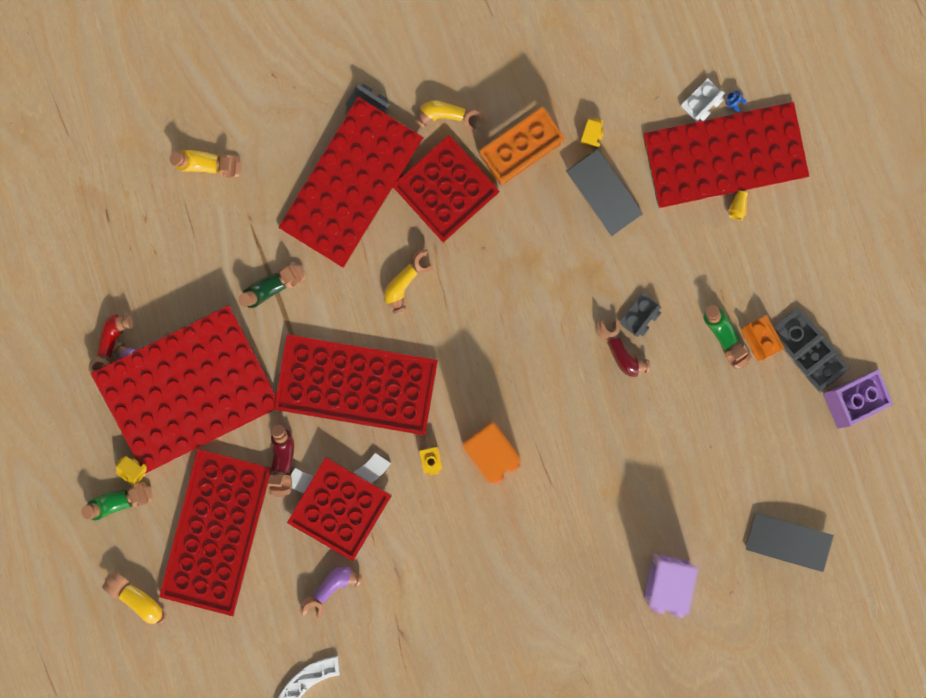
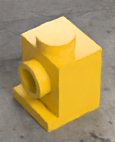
(593, 133)
(428, 453)
(130, 470)

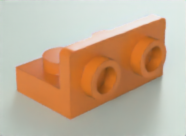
(762, 338)

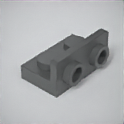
(364, 93)
(640, 315)

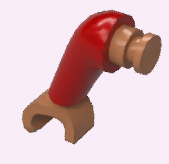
(110, 331)

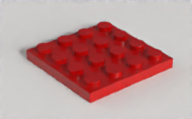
(446, 189)
(339, 508)

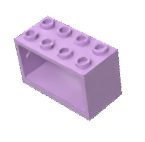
(670, 585)

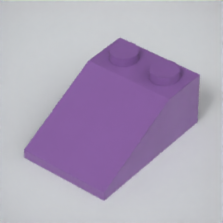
(858, 399)

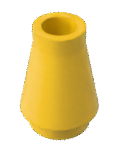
(739, 206)

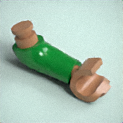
(725, 333)
(116, 501)

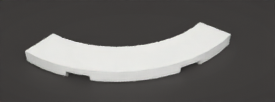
(370, 471)
(309, 676)

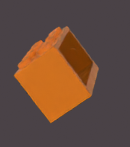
(521, 146)
(492, 453)

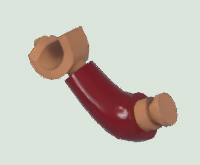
(626, 362)
(283, 448)

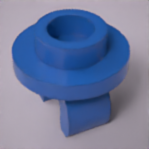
(733, 99)

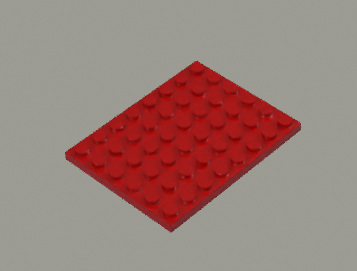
(186, 389)

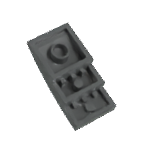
(604, 192)
(810, 350)
(789, 542)

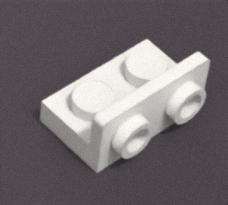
(702, 100)

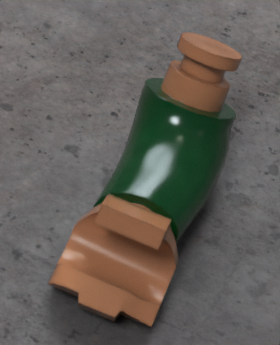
(268, 286)

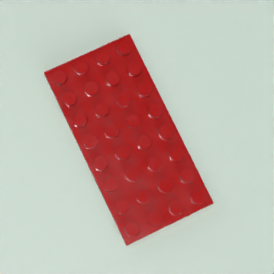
(726, 155)
(350, 182)
(356, 384)
(215, 532)

